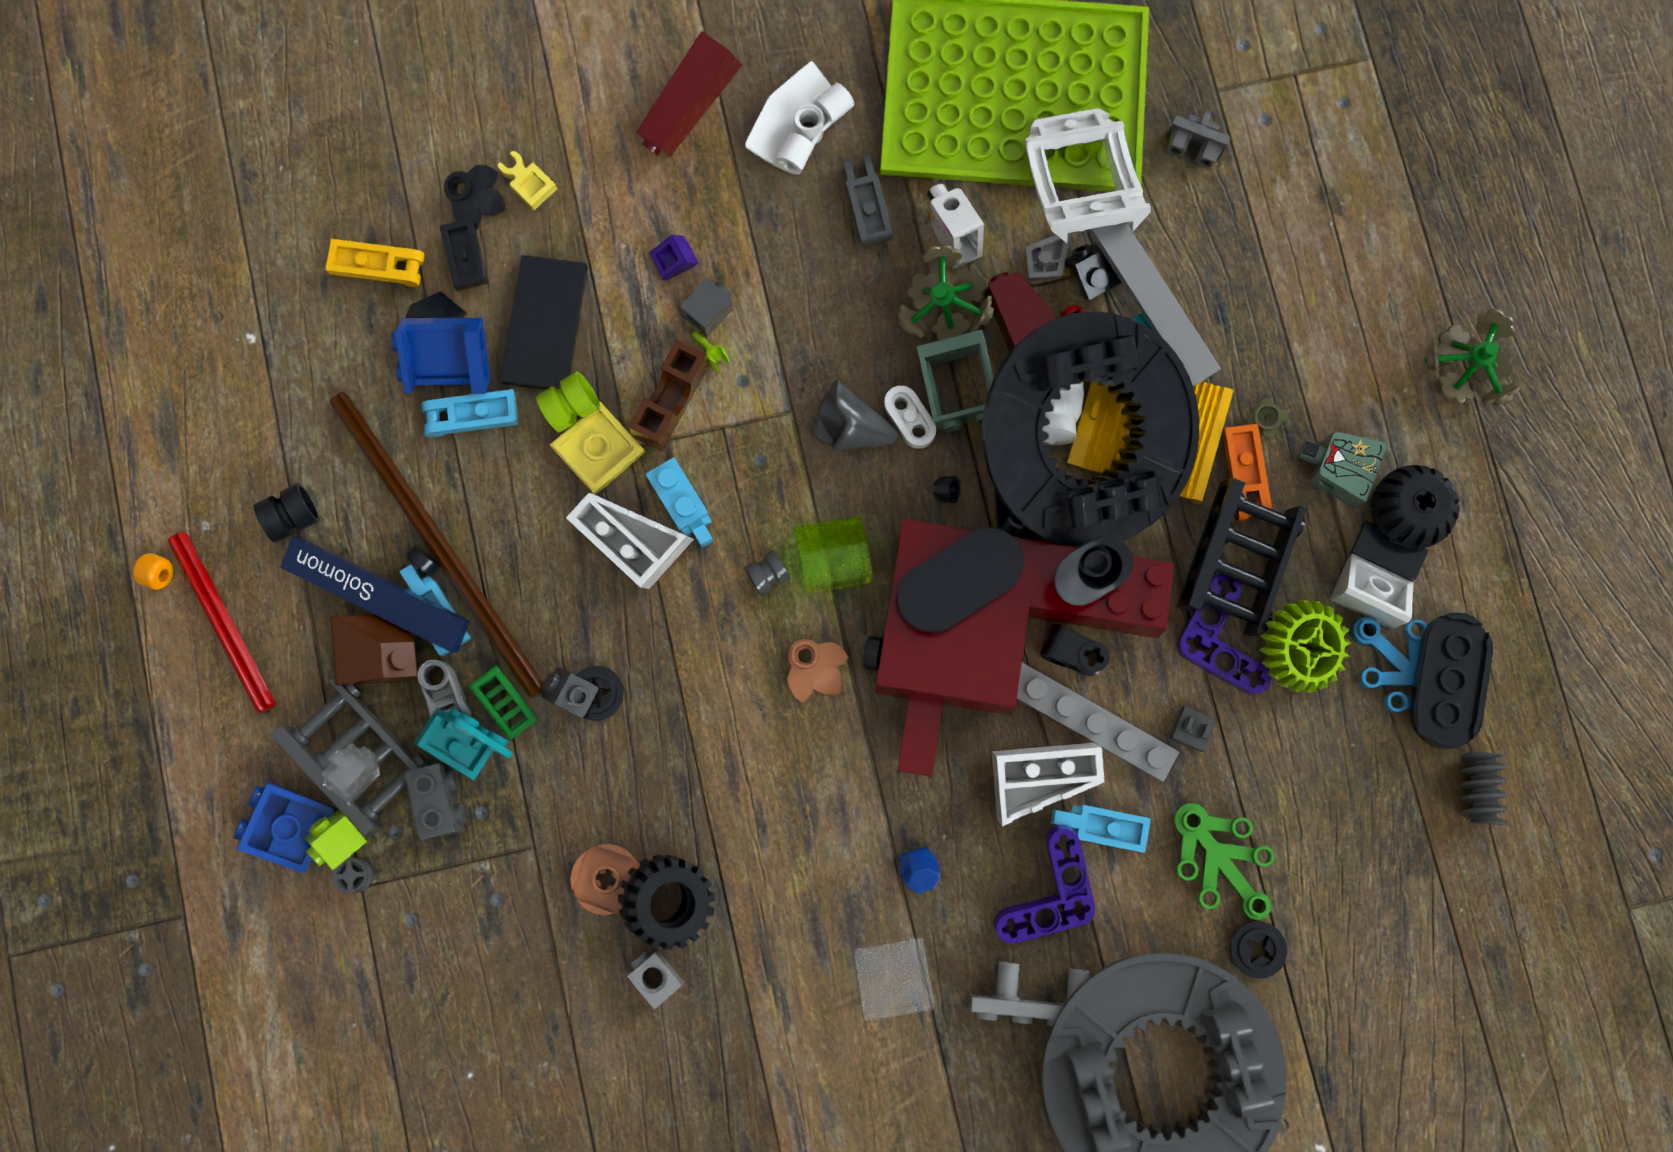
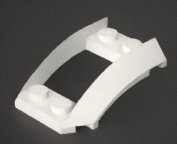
(1091, 211)

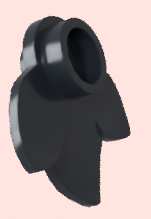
(479, 195)

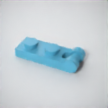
(470, 412)

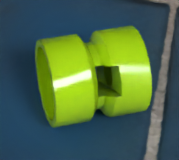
(566, 403)

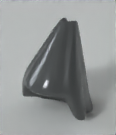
(849, 422)

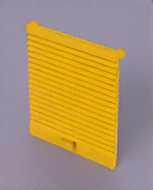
(1102, 438)

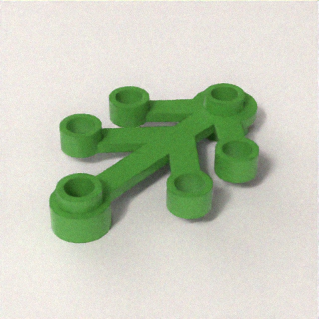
(1218, 857)

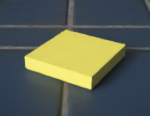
(597, 449)

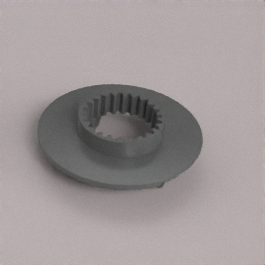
(1181, 991)

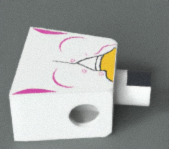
(956, 223)

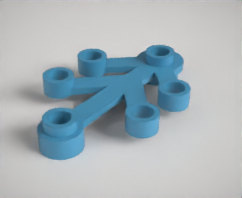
(1405, 666)

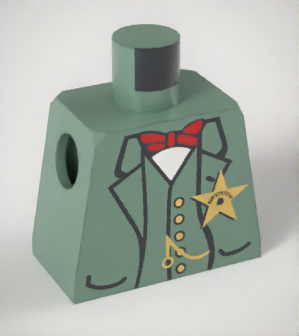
(1344, 465)

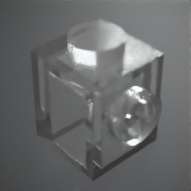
(350, 772)

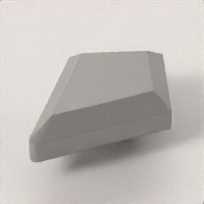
(1046, 258)

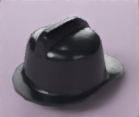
(1093, 570)

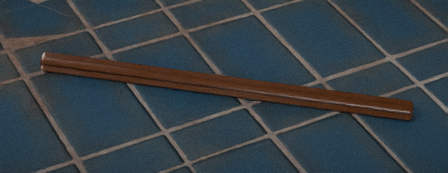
(438, 545)

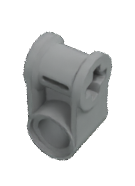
(444, 694)

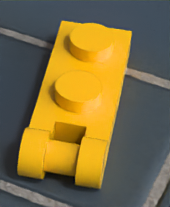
(374, 262)

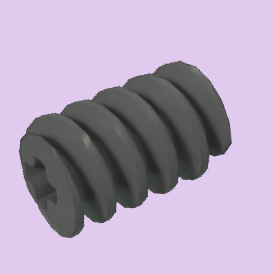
(1483, 788)

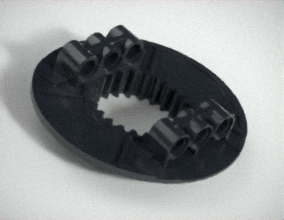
(1160, 428)

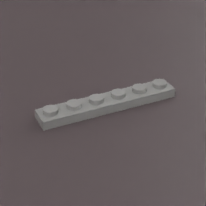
(1095, 724)

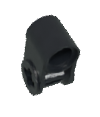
(1068, 649)

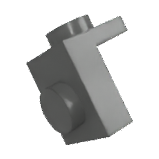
(569, 691)

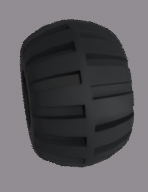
(1398, 510)

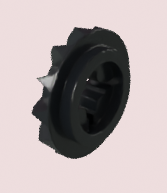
(606, 680)
(1273, 945)

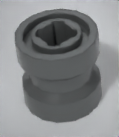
(766, 572)

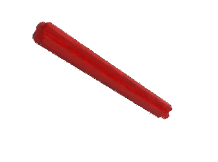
(221, 622)

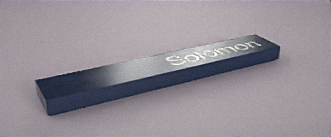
(375, 594)

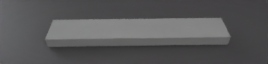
(1155, 299)

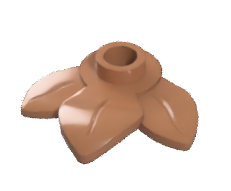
(819, 672)

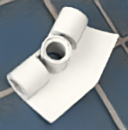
(802, 99)

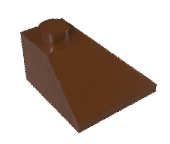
(371, 651)

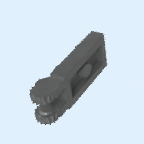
(867, 203)

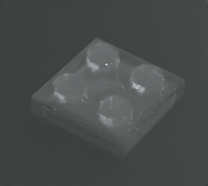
(893, 979)

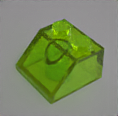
(833, 554)

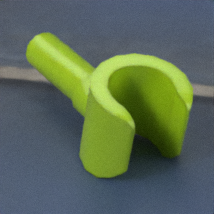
(713, 353)

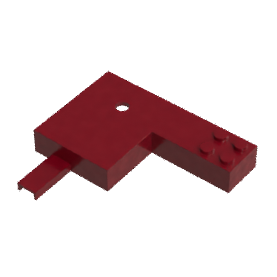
(982, 656)

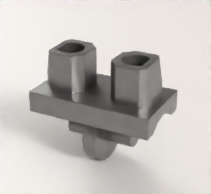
(1199, 135)

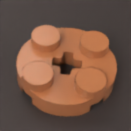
(585, 873)

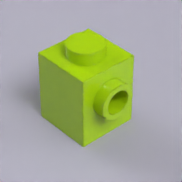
(333, 840)

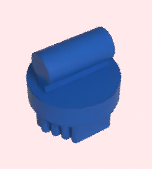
(919, 869)

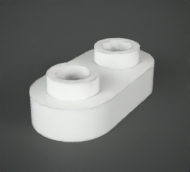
(909, 418)

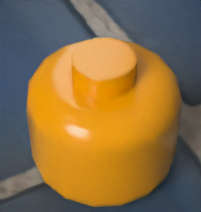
(153, 571)

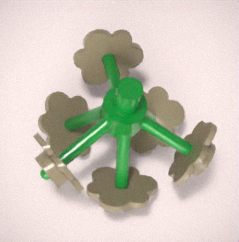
(929, 293)
(1484, 359)

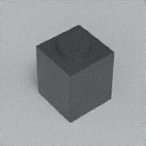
(707, 306)

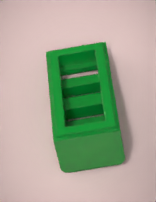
(484, 698)

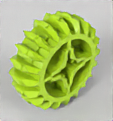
(1302, 667)

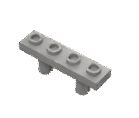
(1022, 1010)

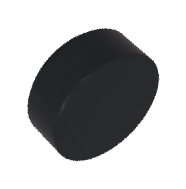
(423, 560)
(872, 653)

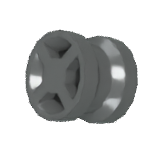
(345, 875)

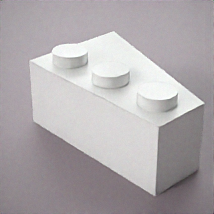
(628, 539)
(1043, 775)

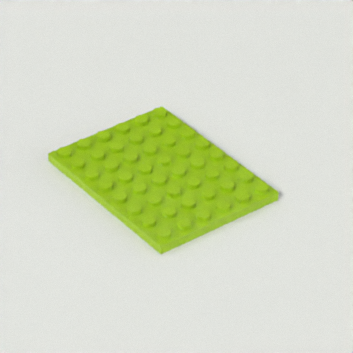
(982, 71)

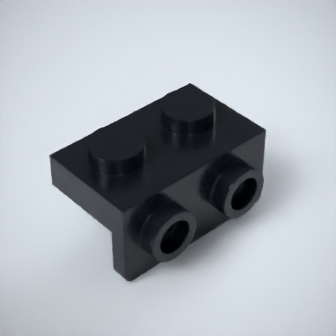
(1092, 270)

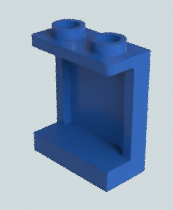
(441, 353)

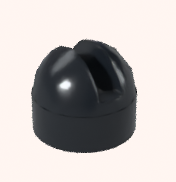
(947, 489)

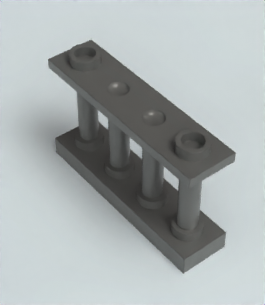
(296, 742)

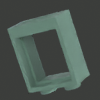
(946, 351)

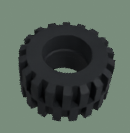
(685, 921)

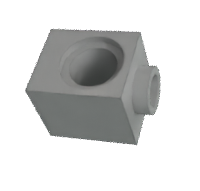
(671, 980)

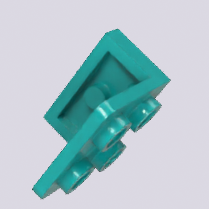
(459, 742)

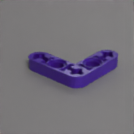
(1207, 636)
(1066, 894)

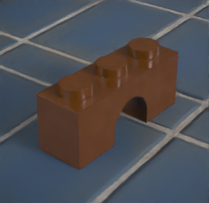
(678, 382)

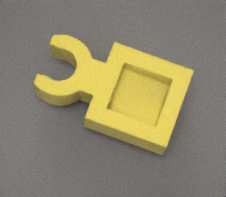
(529, 182)

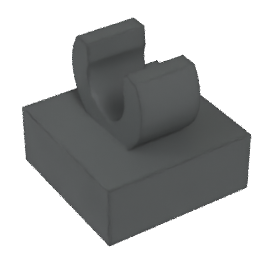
(1193, 729)

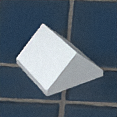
(1374, 592)

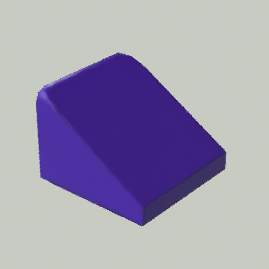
(673, 257)

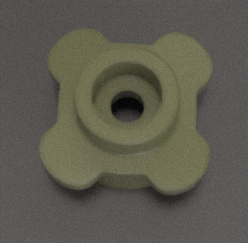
(1265, 408)

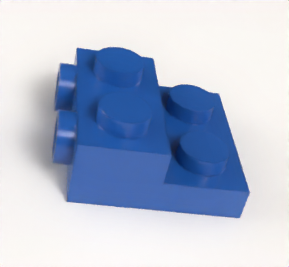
(280, 826)

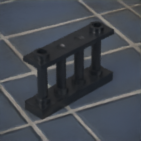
(1208, 561)

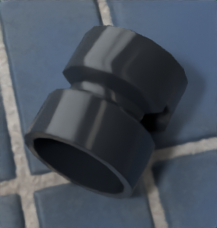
(283, 514)

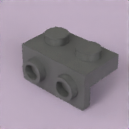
(435, 801)

